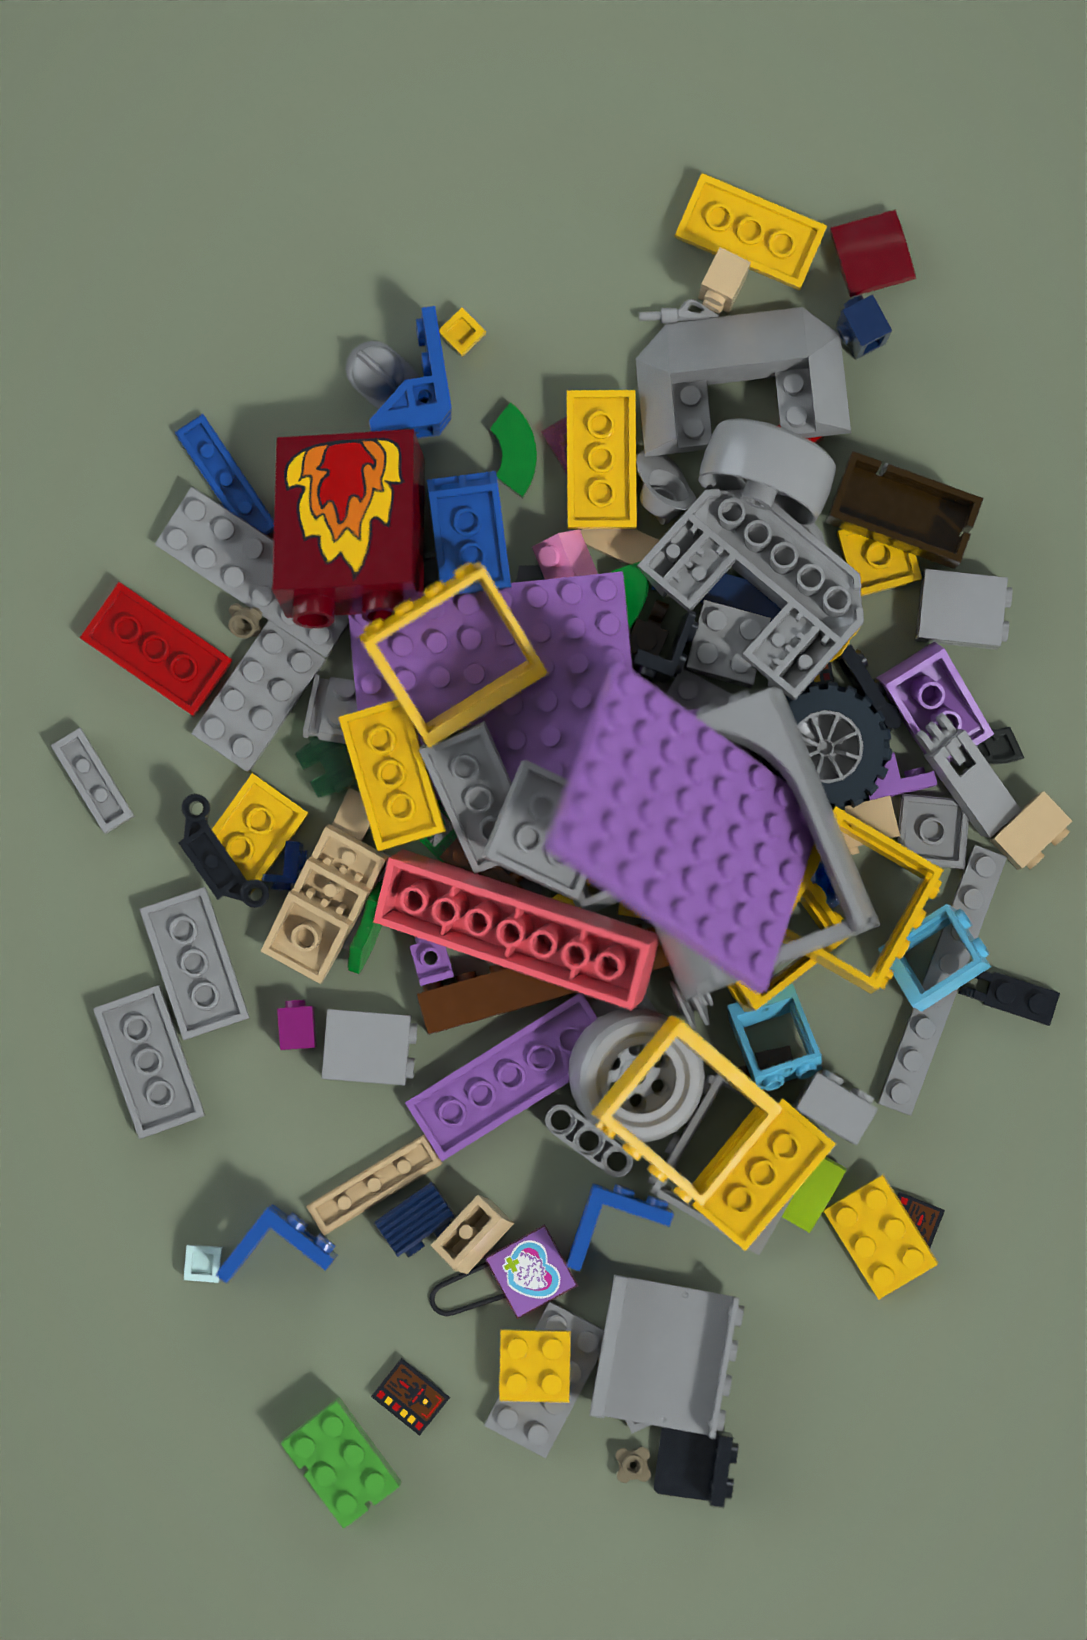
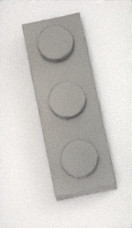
(92, 780)

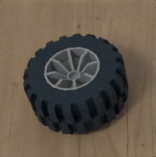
(843, 741)

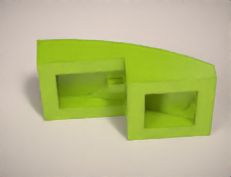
(814, 1195)

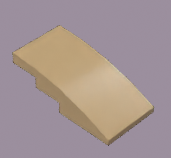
(324, 903)

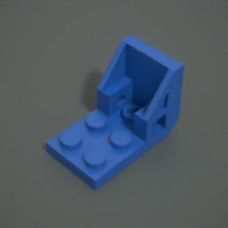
(403, 408)
(469, 527)

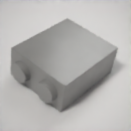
(963, 609)
(368, 1047)

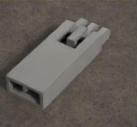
(978, 788)

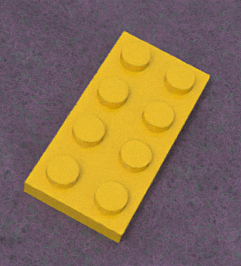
(766, 234)
(601, 459)
(391, 775)
(766, 1176)

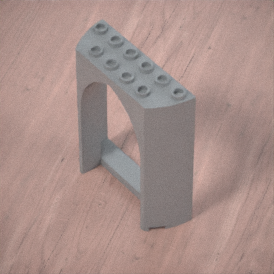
(769, 728)

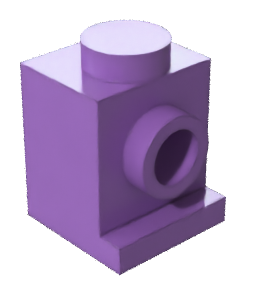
(431, 973)

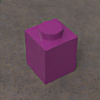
(296, 1025)

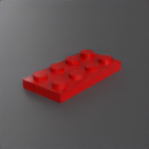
(156, 649)

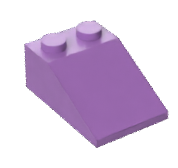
(930, 686)

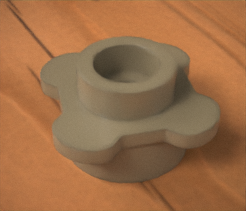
(243, 628)
(639, 1456)

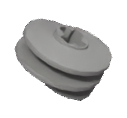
(687, 1008)

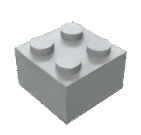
(722, 640)
(835, 1107)

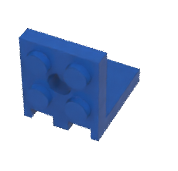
(621, 1199)
(292, 1229)

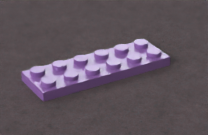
(501, 1080)

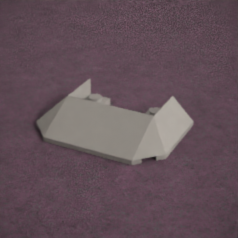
(735, 348)
(783, 562)

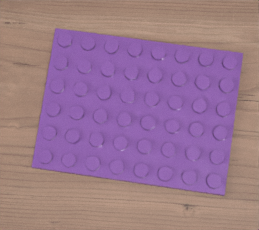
(463, 645)
(683, 828)

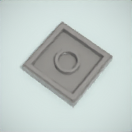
(934, 829)

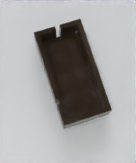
(904, 510)

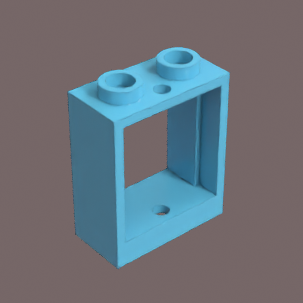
(930, 925)
(782, 1003)

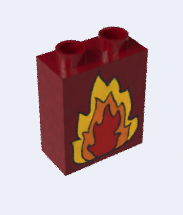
(348, 525)

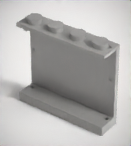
(666, 1356)

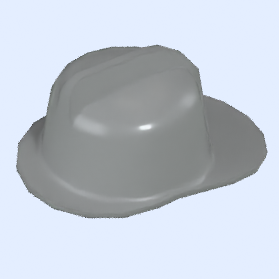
(377, 371)
(663, 487)

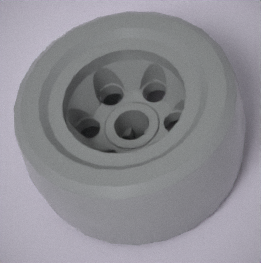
(771, 467)
(611, 1037)

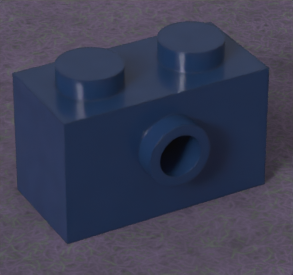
(863, 326)

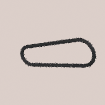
(464, 1308)

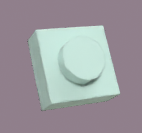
(202, 1263)

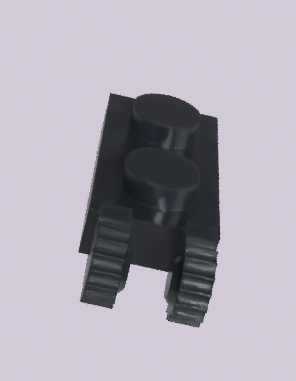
(854, 667)
(1015, 997)

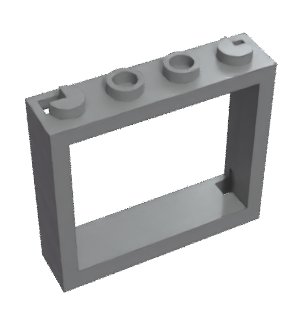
(679, 1144)

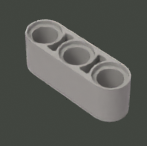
(571, 1137)

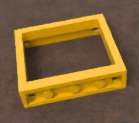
(483, 699)
(814, 902)
(911, 917)
(734, 1148)

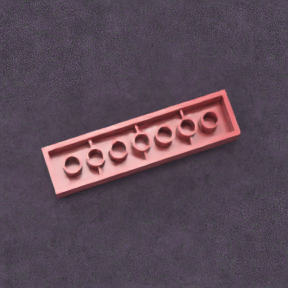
(517, 928)

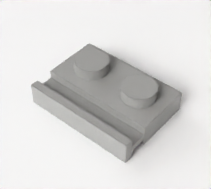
(328, 702)

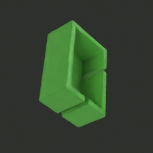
(341, 1462)

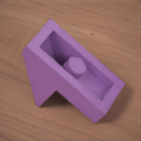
(893, 785)

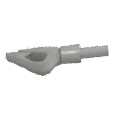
(670, 315)

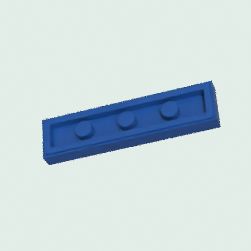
(224, 474)

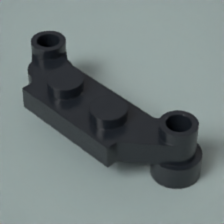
(212, 858)

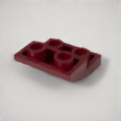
(872, 253)

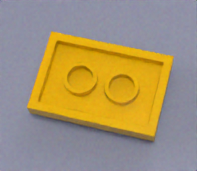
(258, 826)
(880, 1236)

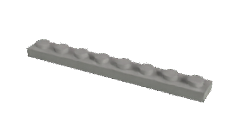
(949, 956)

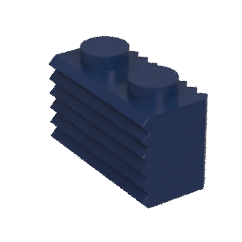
(415, 1219)

